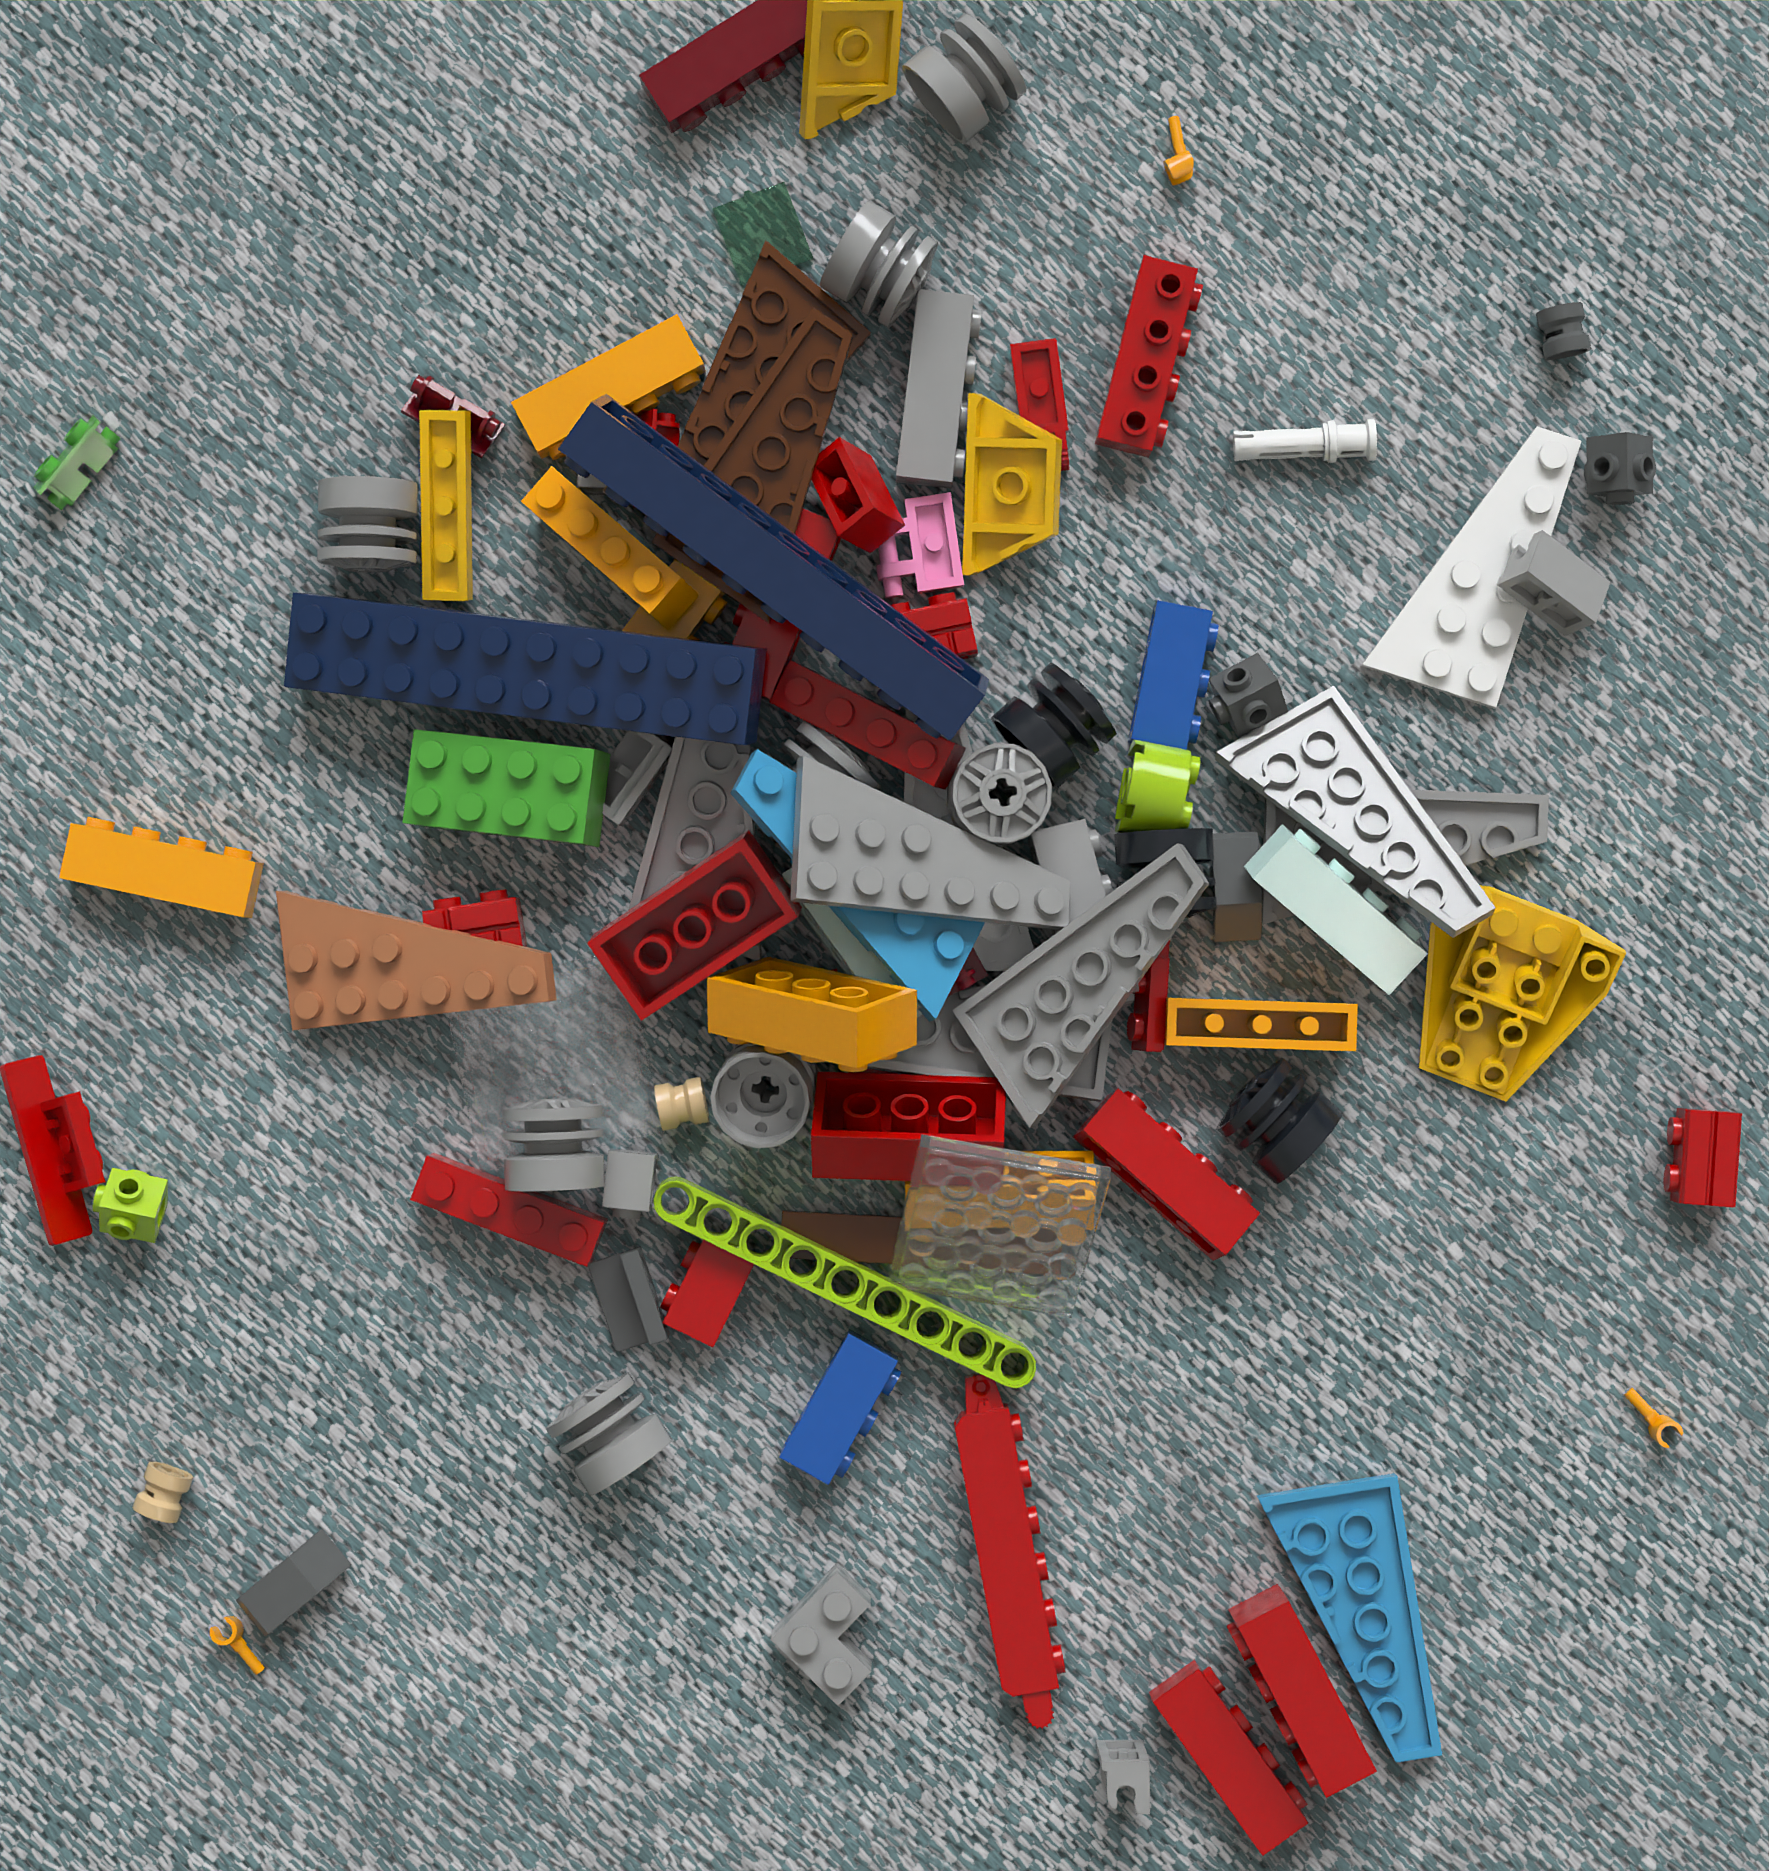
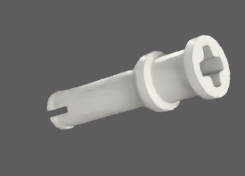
(1328, 442)

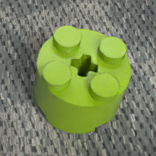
(1156, 788)

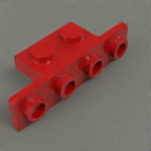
(55, 1147)

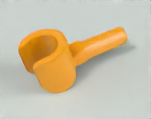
(1179, 167)
(1655, 1421)
(237, 1643)

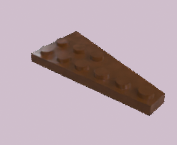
(764, 323)
(778, 437)

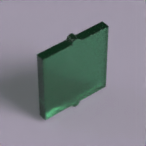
(759, 218)

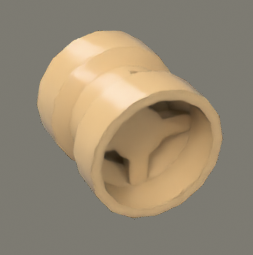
(681, 1103)
(162, 1492)

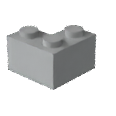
(816, 1638)

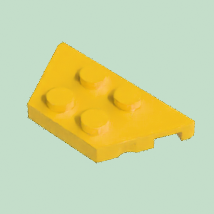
(848, 59)
(1008, 485)

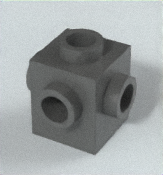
(1619, 466)
(1247, 695)

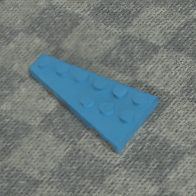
(916, 949)
(1359, 1576)

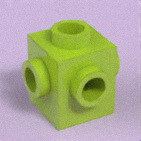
(131, 1205)

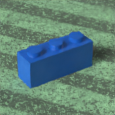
(1173, 675)
(841, 1408)

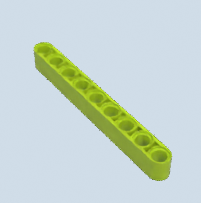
(861, 1299)

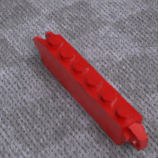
(1006, 1548)

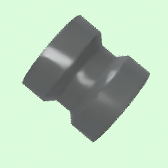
(1563, 331)

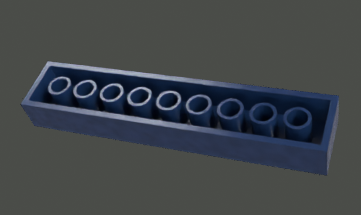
(773, 566)
(525, 668)

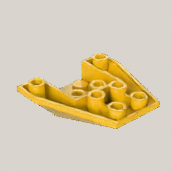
(1509, 993)

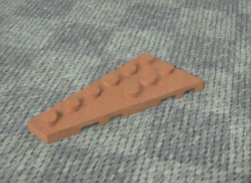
(378, 967)

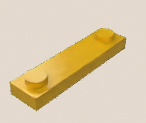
(446, 505)

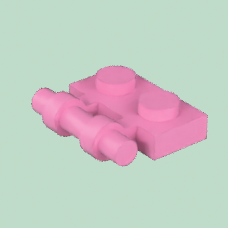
(933, 548)

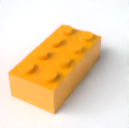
(812, 1013)

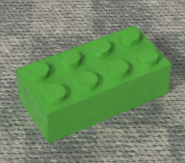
(506, 787)

